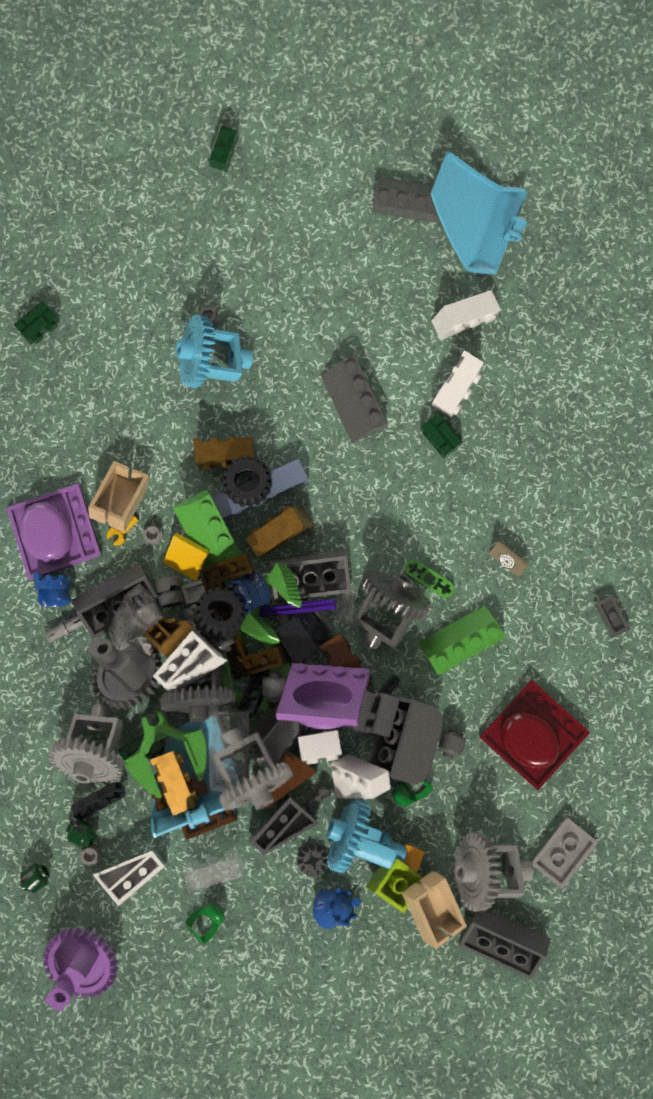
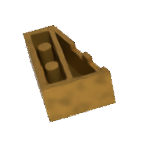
(221, 452)
(168, 635)

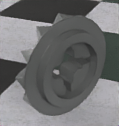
(304, 855)

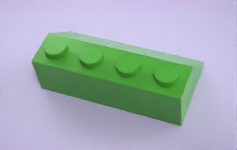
(206, 527)
(461, 640)

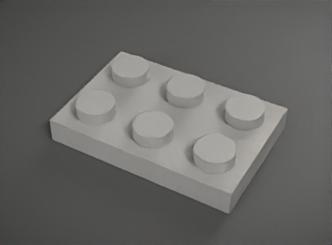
(564, 853)

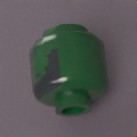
(81, 833)
(34, 878)

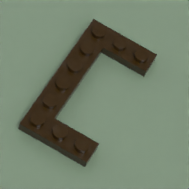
(240, 661)

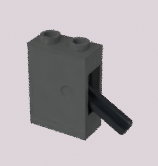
(371, 705)

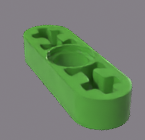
(429, 571)

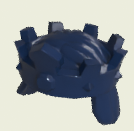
(252, 590)

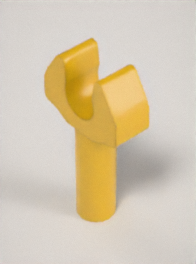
(121, 540)

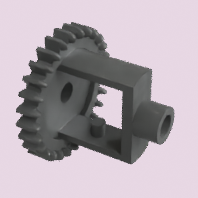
(396, 594)
(124, 674)
(199, 702)

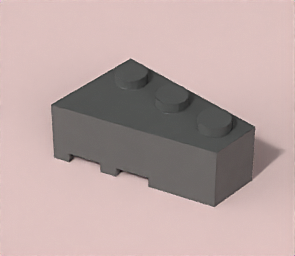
(281, 826)

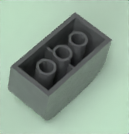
(411, 743)

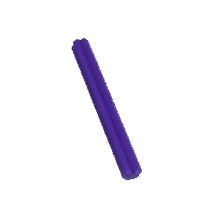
(306, 606)

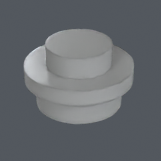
(152, 534)
(90, 855)

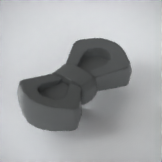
(313, 803)

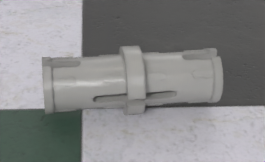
(63, 629)

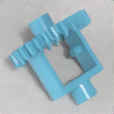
(194, 353)
(355, 839)

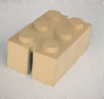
(118, 496)
(434, 908)

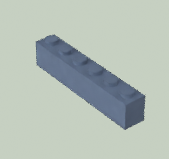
(283, 480)

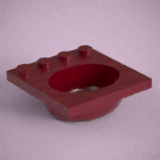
(534, 735)

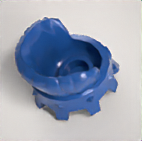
(52, 590)
(335, 908)

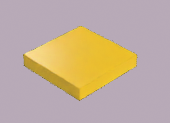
(186, 556)

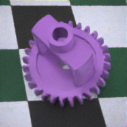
(79, 966)

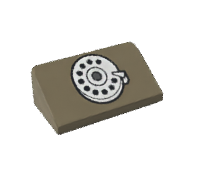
(508, 559)

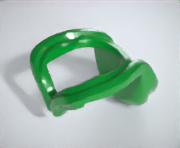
(405, 797)
(216, 916)

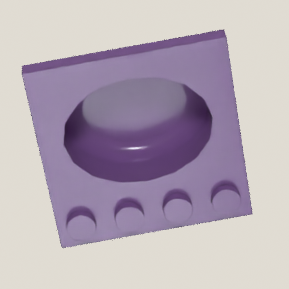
(54, 531)
(323, 695)

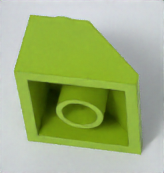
(391, 882)

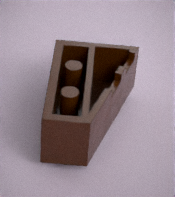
(339, 654)

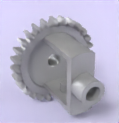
(86, 761)
(257, 788)
(478, 872)

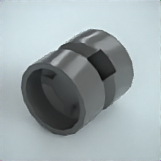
(169, 591)

